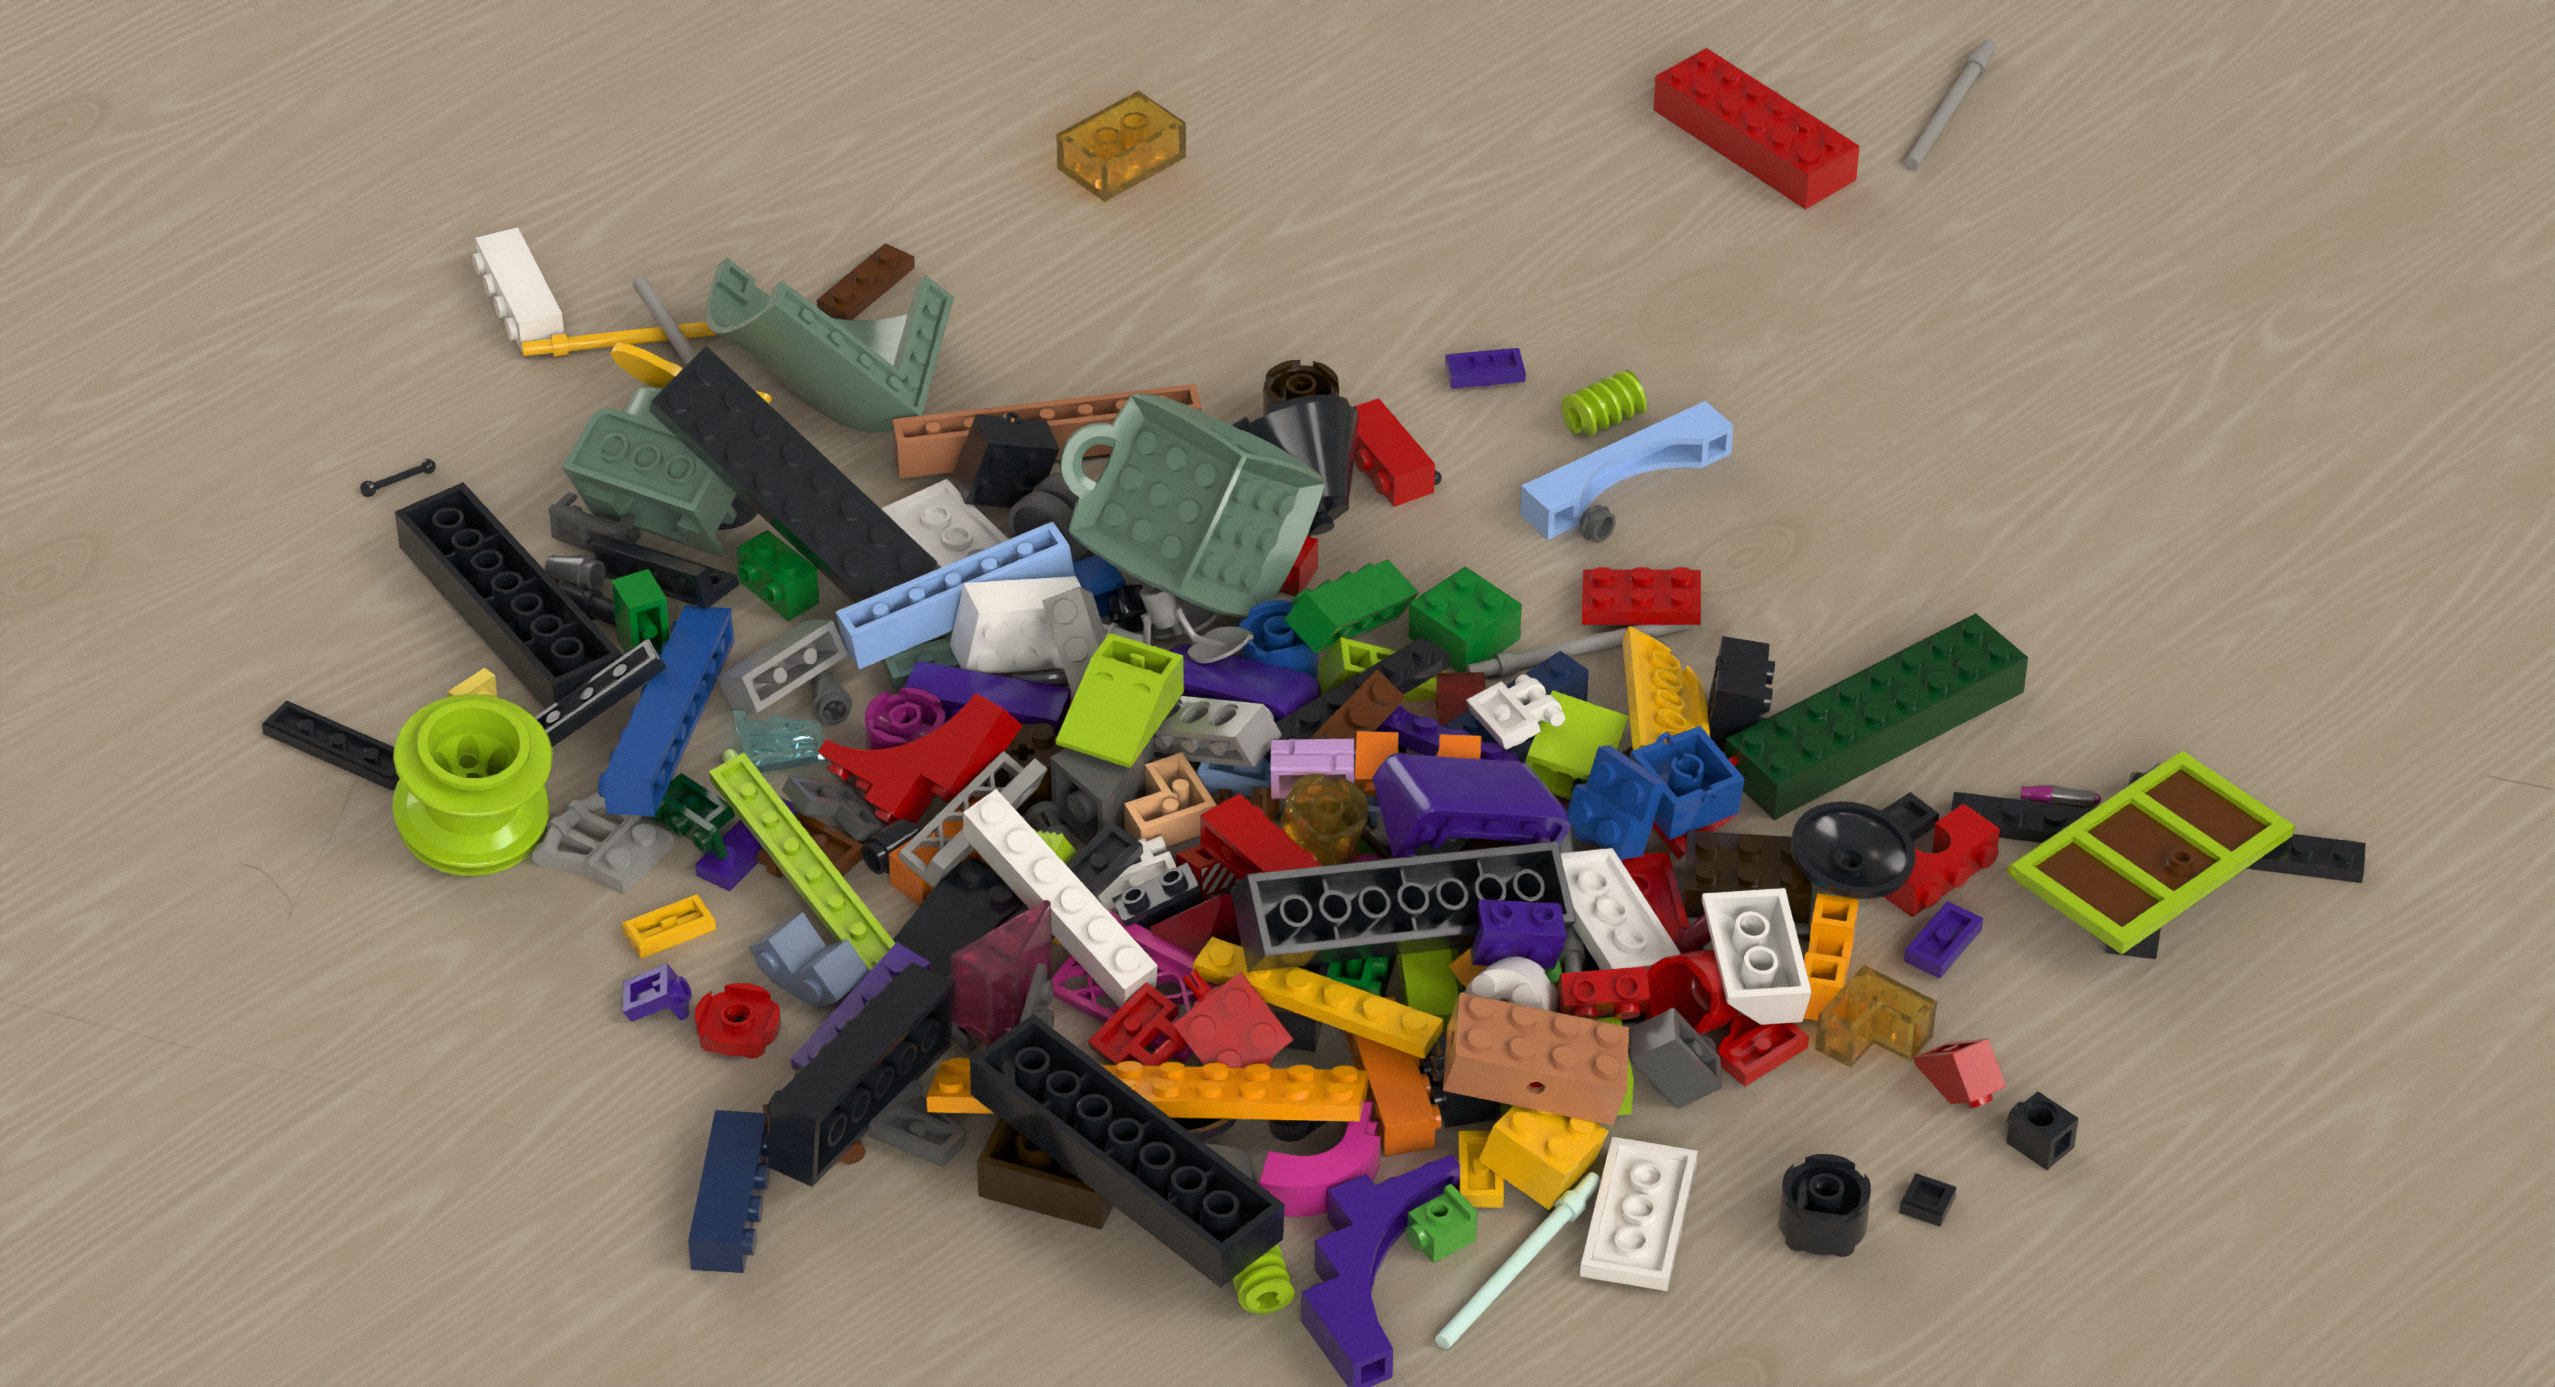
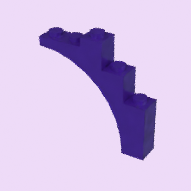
(1347, 1260)

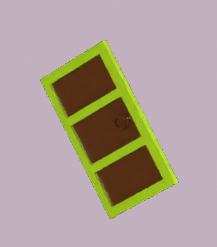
(2151, 851)

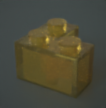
(1878, 1012)

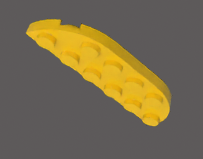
(1660, 691)

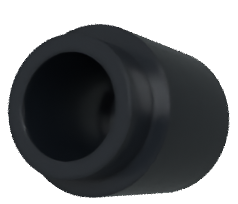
(885, 841)

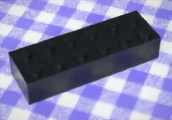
(859, 1073)

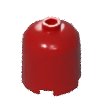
(1693, 988)

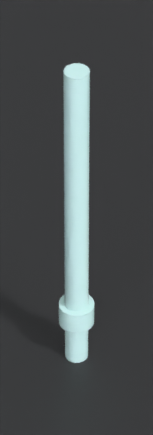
(1567, 1209)

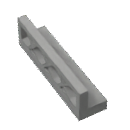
(955, 850)

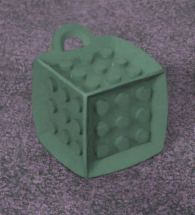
(1191, 504)

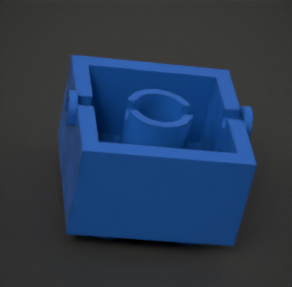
(1698, 779)

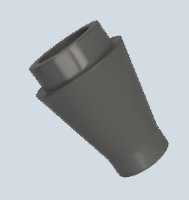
(578, 570)
(830, 700)

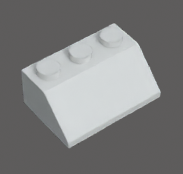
(1758, 954)

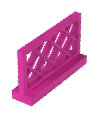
(1172, 967)

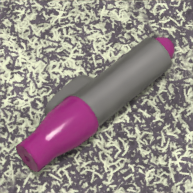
(2059, 795)

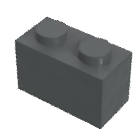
(1675, 1058)

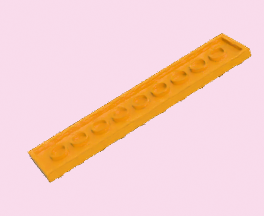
(1202, 1091)

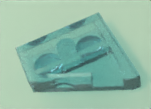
(779, 741)

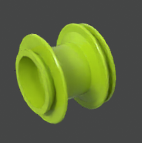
(471, 784)

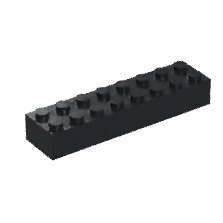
(787, 480)
(503, 593)
(1388, 904)
(1127, 1150)

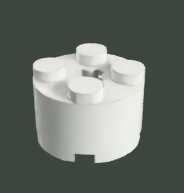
(1517, 981)

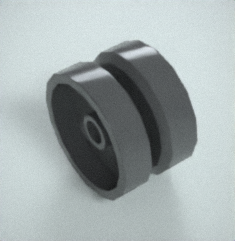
(1047, 502)

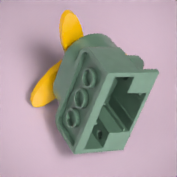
(647, 467)

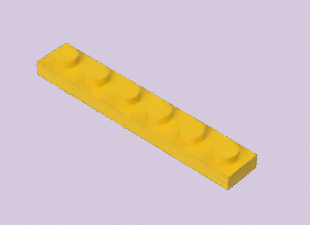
(1326, 1000)

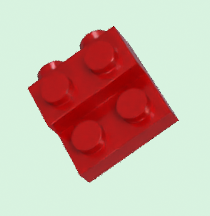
(1604, 992)

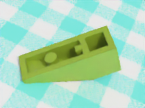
(1352, 657)

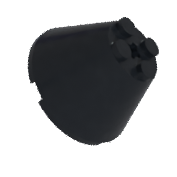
(1322, 436)

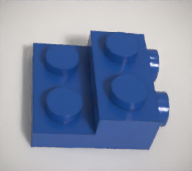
(1616, 804)

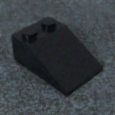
(957, 913)

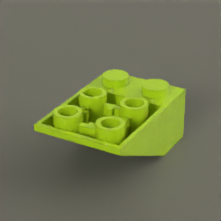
(1122, 700)

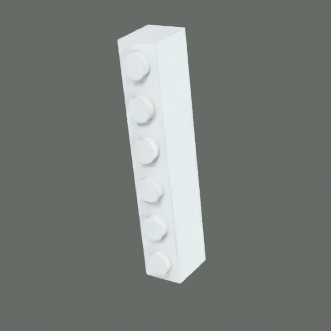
(1076, 914)

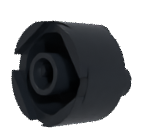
(1824, 1206)

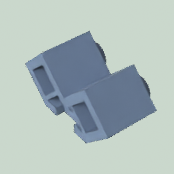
(803, 964)

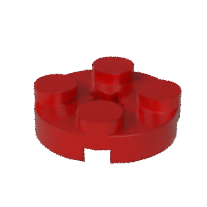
(742, 1038)

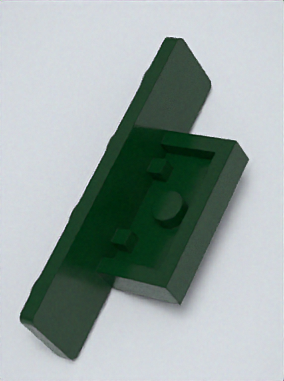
(695, 814)

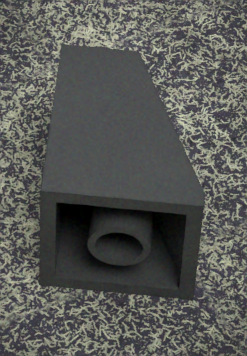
(1095, 790)

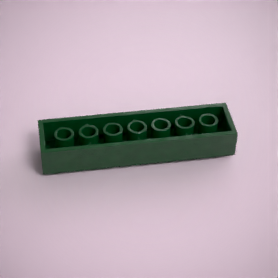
(1877, 715)

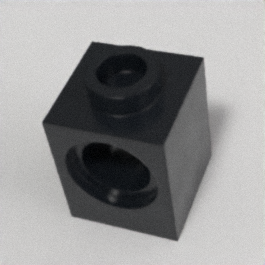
(2041, 1130)

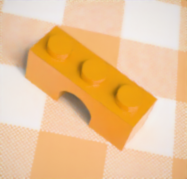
(1829, 949)

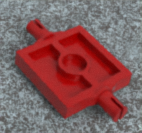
(1231, 1024)

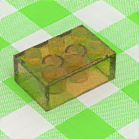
(1121, 145)

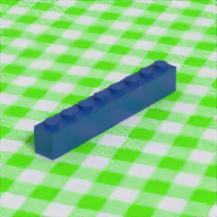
(667, 712)

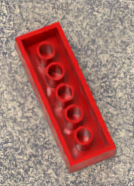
(1756, 128)

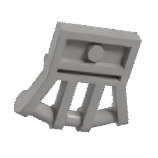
(615, 861)

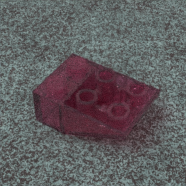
(997, 973)

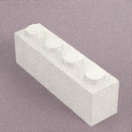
(517, 287)

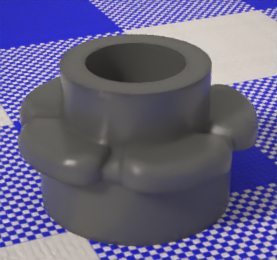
(1597, 523)

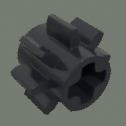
(1127, 608)

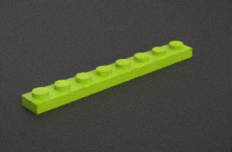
(800, 858)

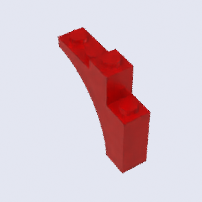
(940, 764)

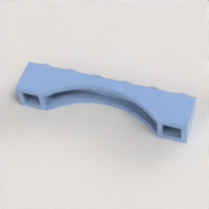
(1683, 440)

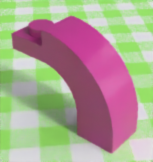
(1305, 1180)

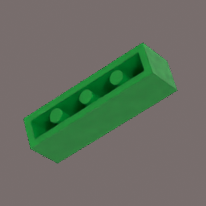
(1350, 605)

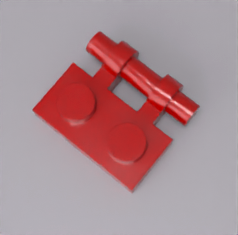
(1136, 1026)

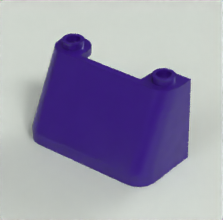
(1248, 681)
(1464, 798)

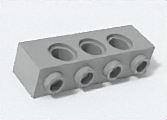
(1217, 732)

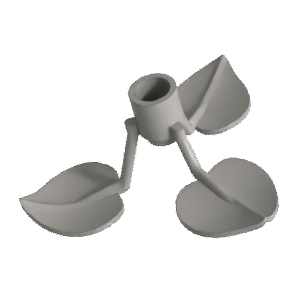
(1180, 617)

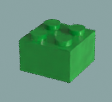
(1466, 618)

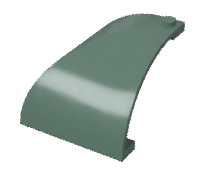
(841, 367)

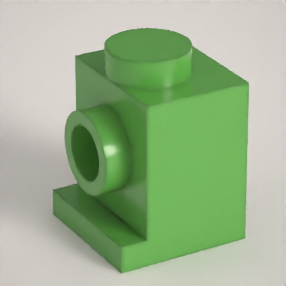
(1442, 1225)

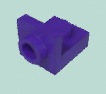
(654, 992)

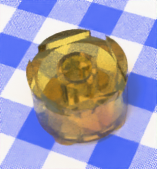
(1325, 818)

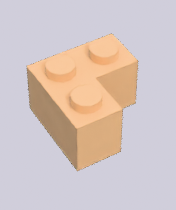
(1171, 802)

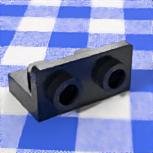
(1159, 898)

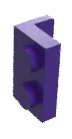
(1519, 930)

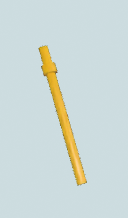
(561, 344)

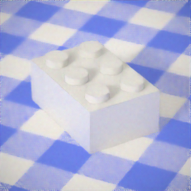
(1006, 625)

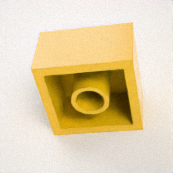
(1542, 1151)

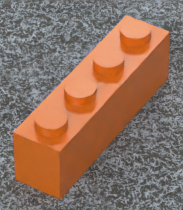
(1397, 1095)

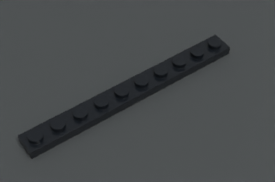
(2296, 856)

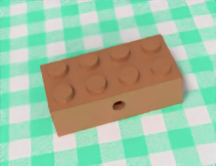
(1536, 1059)

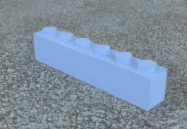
(930, 602)

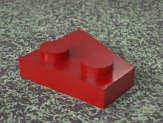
(1758, 1049)

